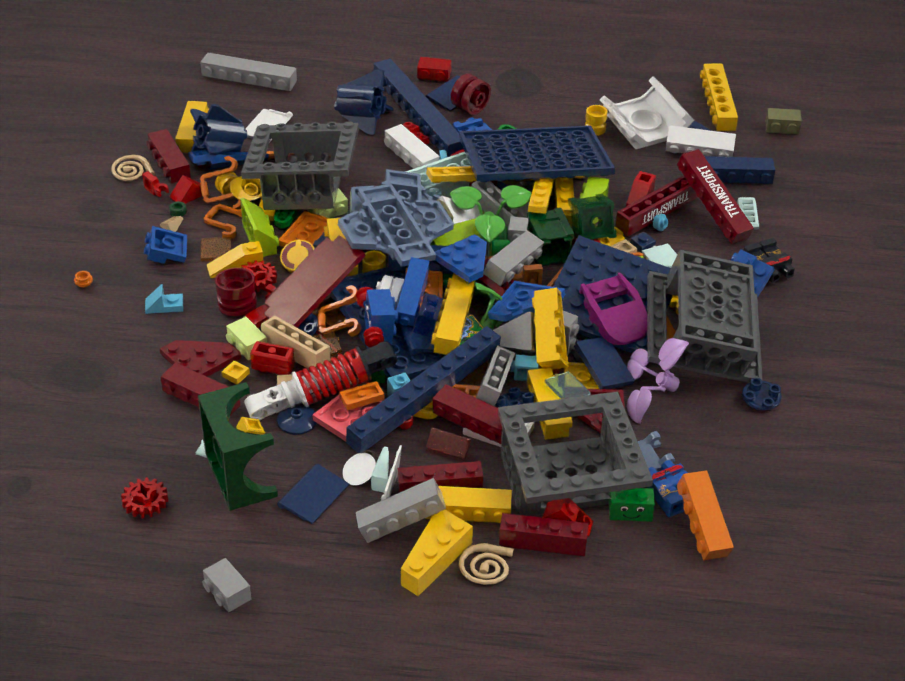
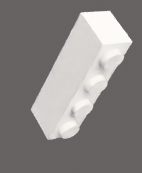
(708, 142)
(409, 147)

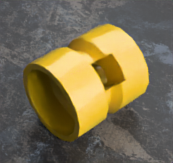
(596, 117)
(373, 261)

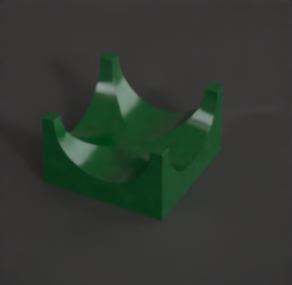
(231, 449)

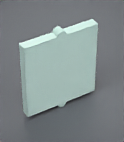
(661, 254)

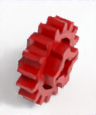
(263, 273)
(144, 497)

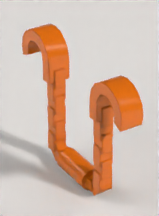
(204, 188)
(228, 227)
(347, 323)

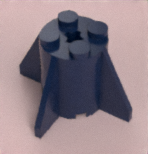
(363, 100)
(217, 131)

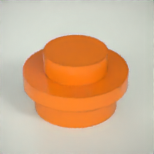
(83, 279)

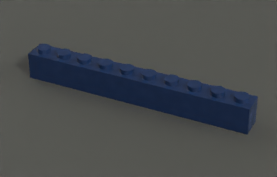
(419, 108)
(421, 390)

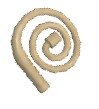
(126, 169)
(492, 551)

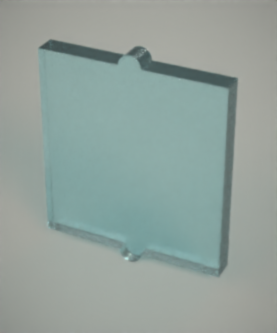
(567, 386)

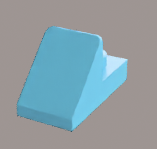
(161, 303)

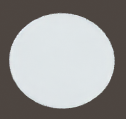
(359, 469)

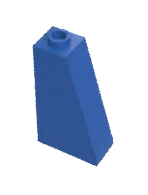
(412, 291)

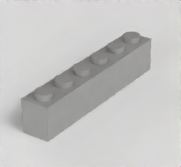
(248, 71)

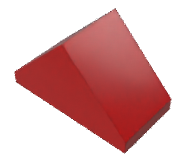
(186, 190)

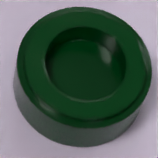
(177, 209)

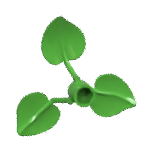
(488, 224)
(481, 290)

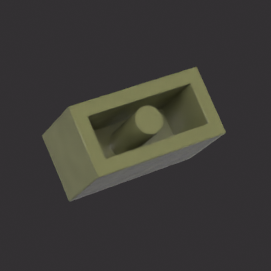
(783, 121)

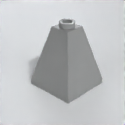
(519, 334)

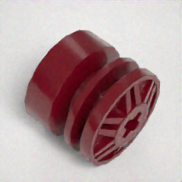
(236, 291)

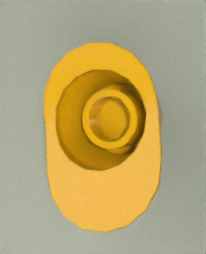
(246, 188)

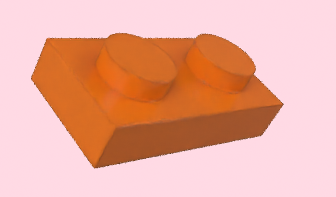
(361, 395)

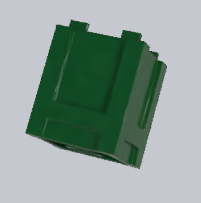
(586, 210)
(554, 232)

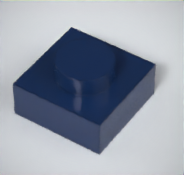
(642, 241)

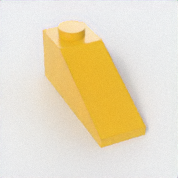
(236, 257)

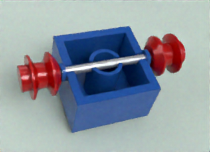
(378, 315)

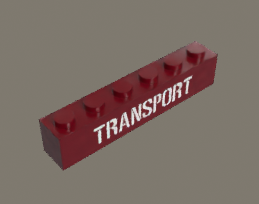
(715, 196)
(662, 201)

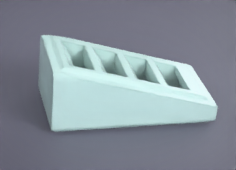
(749, 208)
(380, 473)

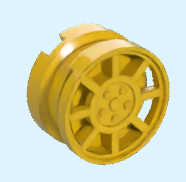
(223, 182)

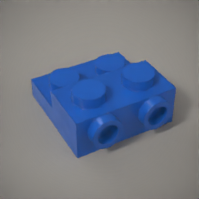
(165, 245)
(761, 270)

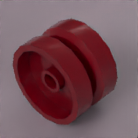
(470, 94)

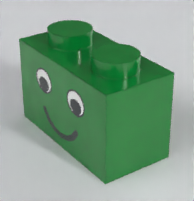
(632, 505)

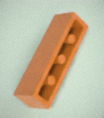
(705, 515)

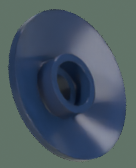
(296, 420)

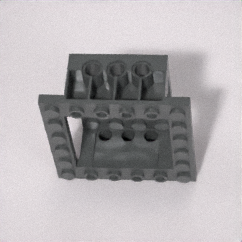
(301, 179)
(704, 289)
(612, 456)

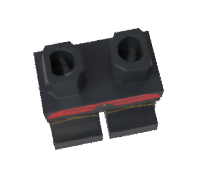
(770, 254)

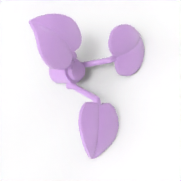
(669, 354)

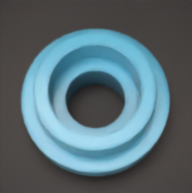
(660, 222)

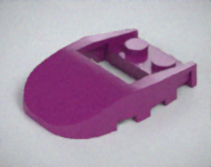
(619, 323)

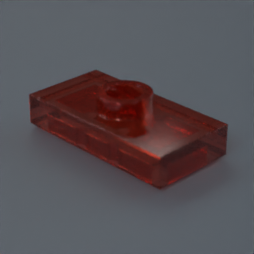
(448, 443)

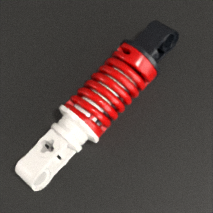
(309, 385)

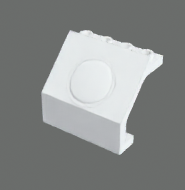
(648, 117)

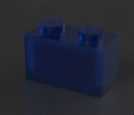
(428, 315)

